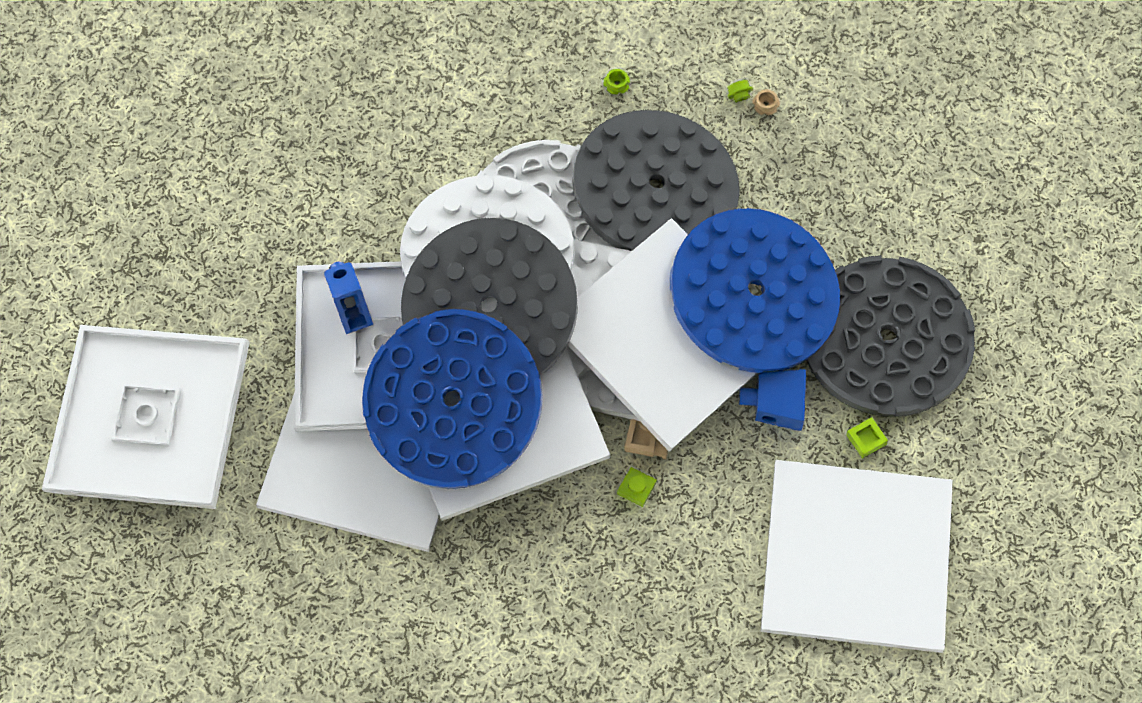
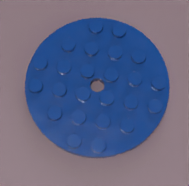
(745, 329)
(459, 442)

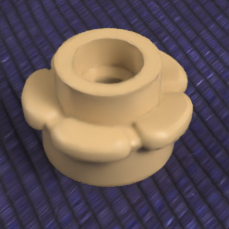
(766, 96)

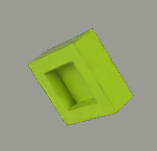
(867, 437)
(636, 486)

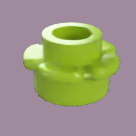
(616, 75)
(739, 90)

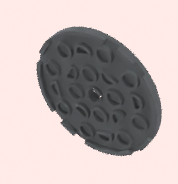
(650, 145)
(504, 263)
(930, 344)

